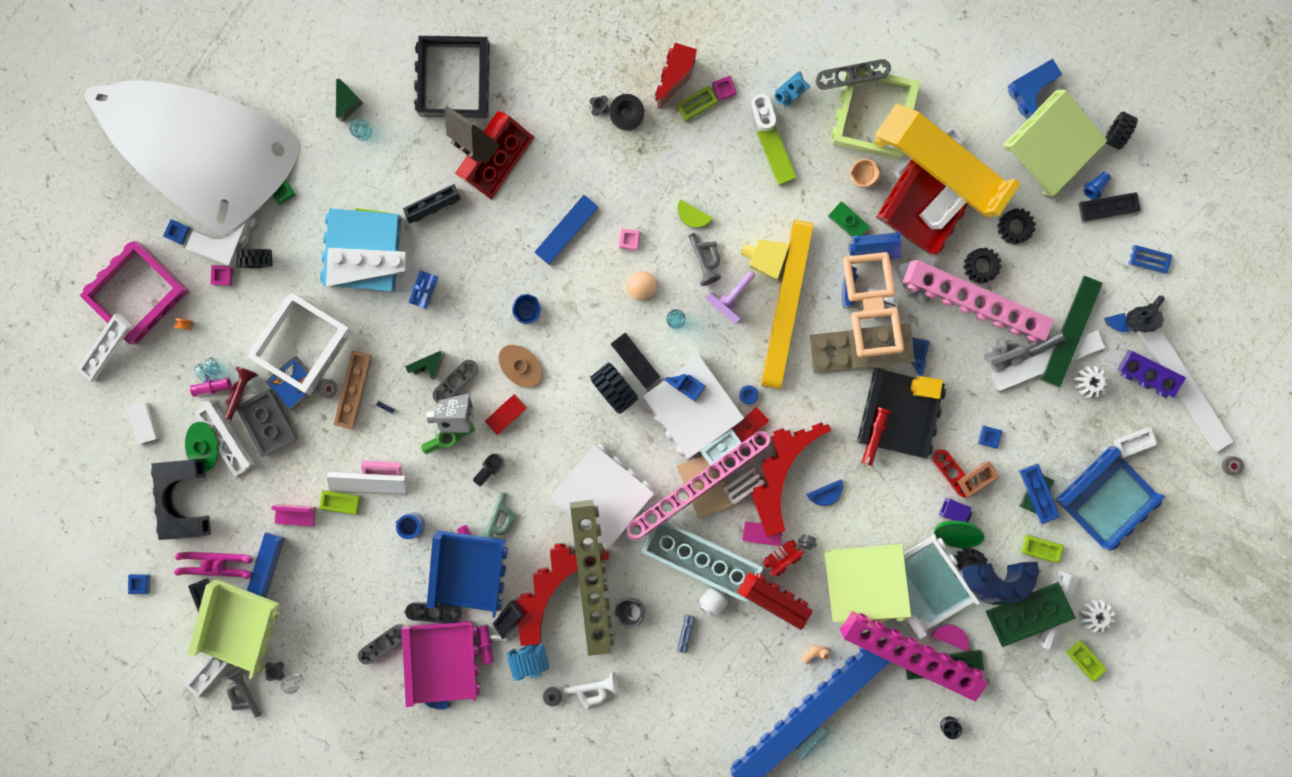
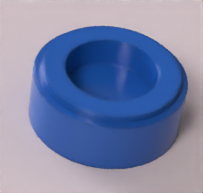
(748, 394)

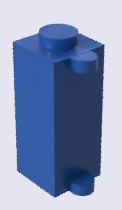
(877, 243)

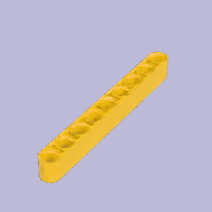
(787, 304)

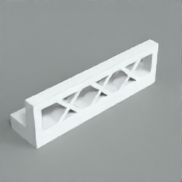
(942, 209)
(228, 436)
(1052, 637)

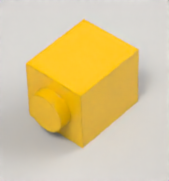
(927, 387)

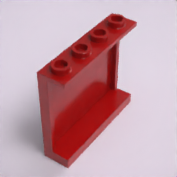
(908, 200)

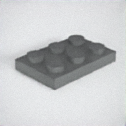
(266, 423)

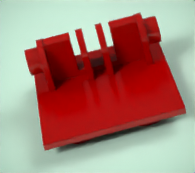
(779, 567)

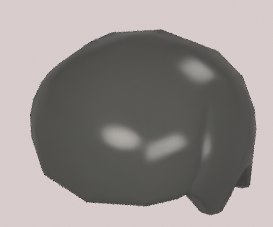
(630, 612)

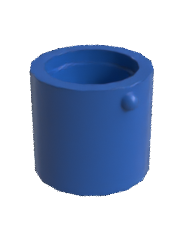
(410, 525)

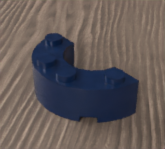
(992, 590)

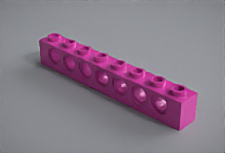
(970, 687)

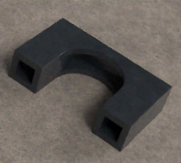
(169, 521)

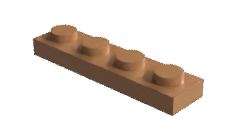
(352, 389)

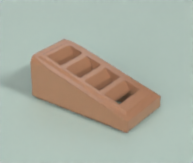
(989, 470)

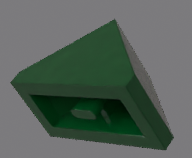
(346, 101)

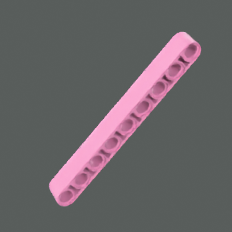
(704, 478)

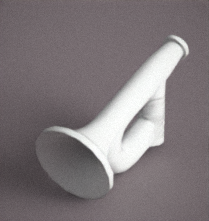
(609, 684)

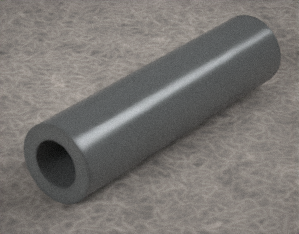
(1044, 345)

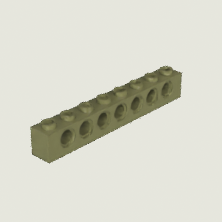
(595, 643)

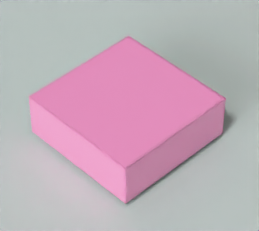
(629, 239)

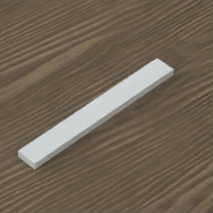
(1189, 391)

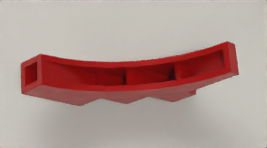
(768, 499)
(545, 582)

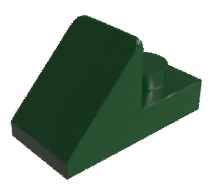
(432, 362)

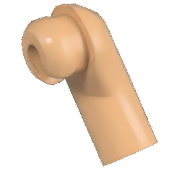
(816, 652)

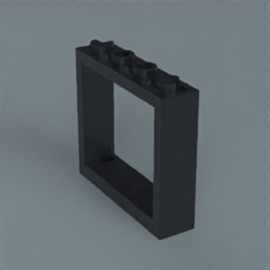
(420, 84)

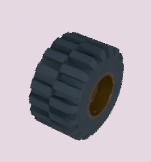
(614, 388)

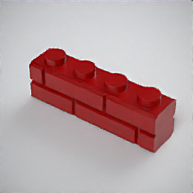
(775, 601)

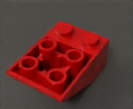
(679, 70)

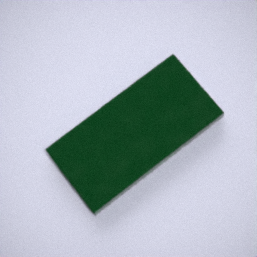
(1032, 615)

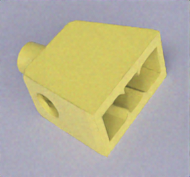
(766, 257)

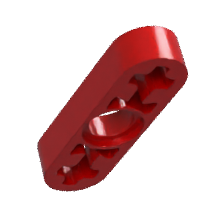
(939, 464)

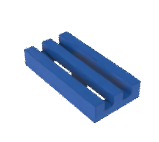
(1135, 255)

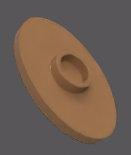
(520, 366)

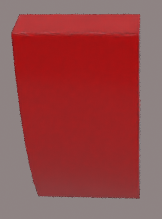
(506, 414)

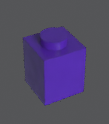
(955, 511)

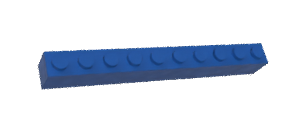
(809, 715)

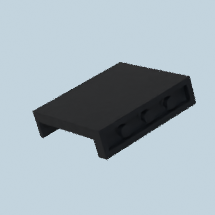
(912, 417)

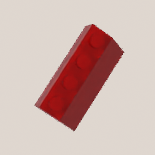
(513, 143)

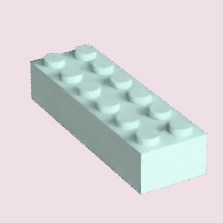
(700, 558)

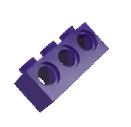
(1161, 374)

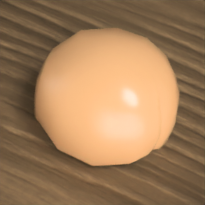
(864, 173)
(641, 285)

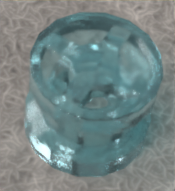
(358, 126)

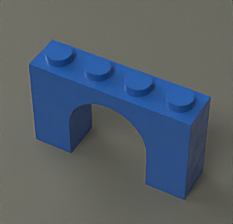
(1026, 87)

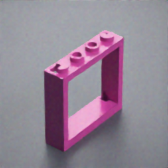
(158, 312)

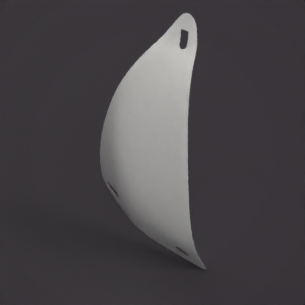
(197, 147)

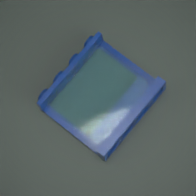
(1109, 499)

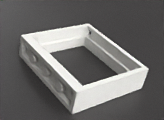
(324, 361)

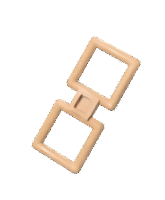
(873, 305)

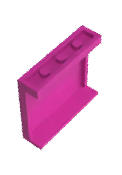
(439, 662)

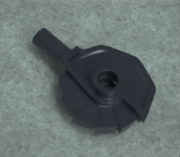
(1146, 318)

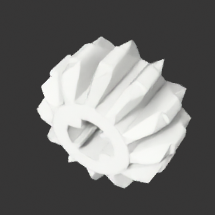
(1093, 389)
(1096, 624)

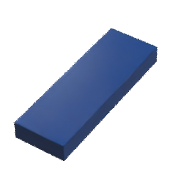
(1039, 493)

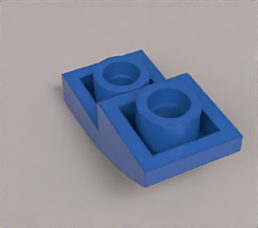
(845, 300)

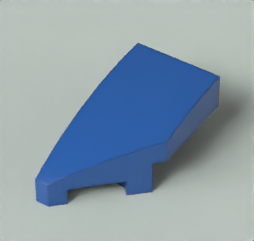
(920, 349)
(687, 385)

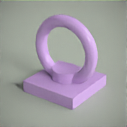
(726, 304)

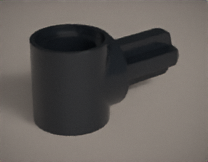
(488, 470)

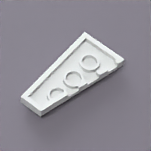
(357, 264)

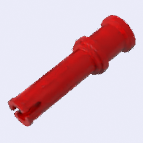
(878, 426)

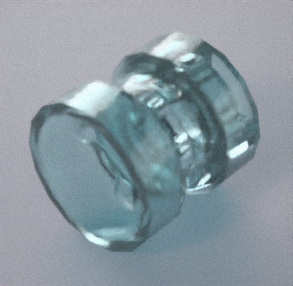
(675, 319)
(207, 369)

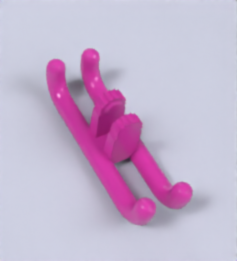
(213, 564)

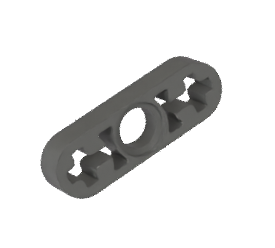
(462, 368)
(368, 647)

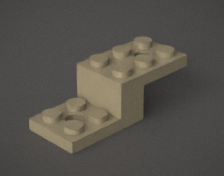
(846, 351)

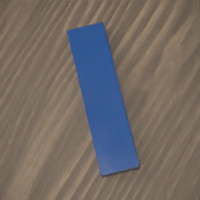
(566, 229)

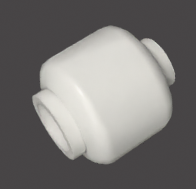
(713, 602)

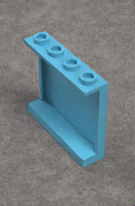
(362, 231)

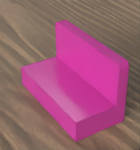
(294, 515)

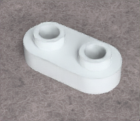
(763, 114)

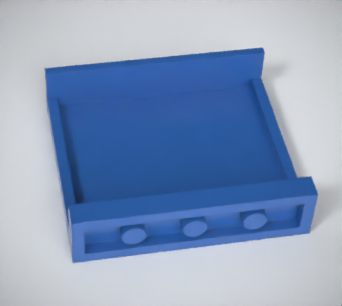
(466, 571)

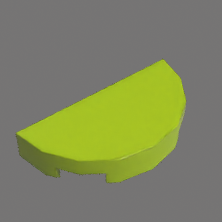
(692, 216)

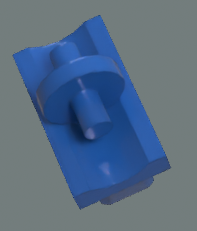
(423, 289)

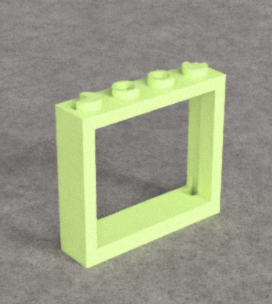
(841, 114)

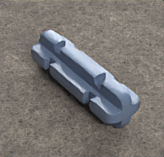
(686, 634)

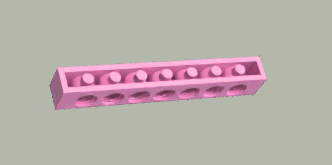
(1039, 323)

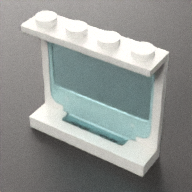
(934, 585)

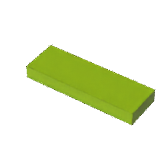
(776, 156)

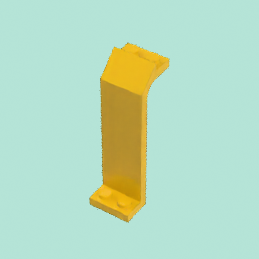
(946, 160)

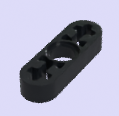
(447, 617)

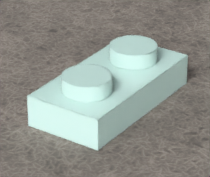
(720, 446)

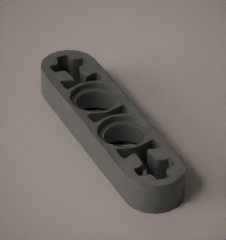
(854, 78)

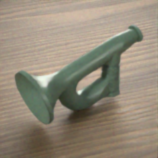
(492, 525)

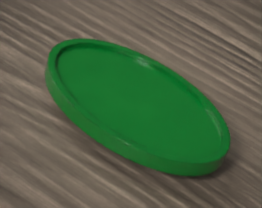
(202, 443)
(959, 534)

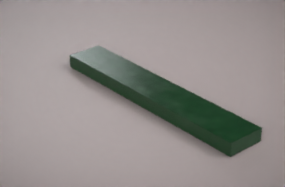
(1073, 329)

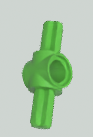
(439, 441)

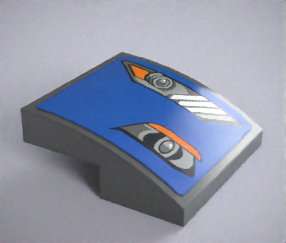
(287, 393)

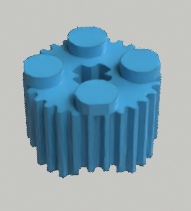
(528, 661)

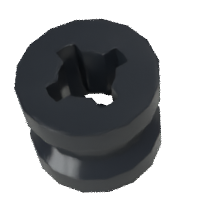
(954, 730)

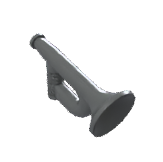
(708, 275)
(237, 676)

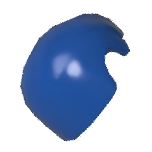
(526, 309)

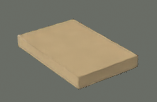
(713, 500)

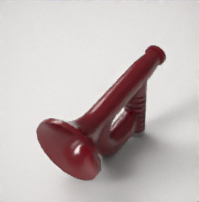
(237, 390)

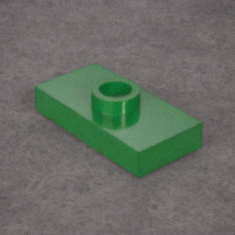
(848, 220)

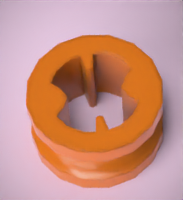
(183, 324)

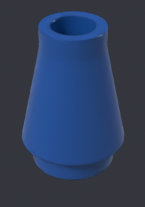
(1097, 186)

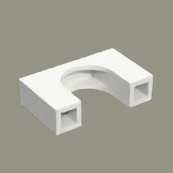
(223, 249)

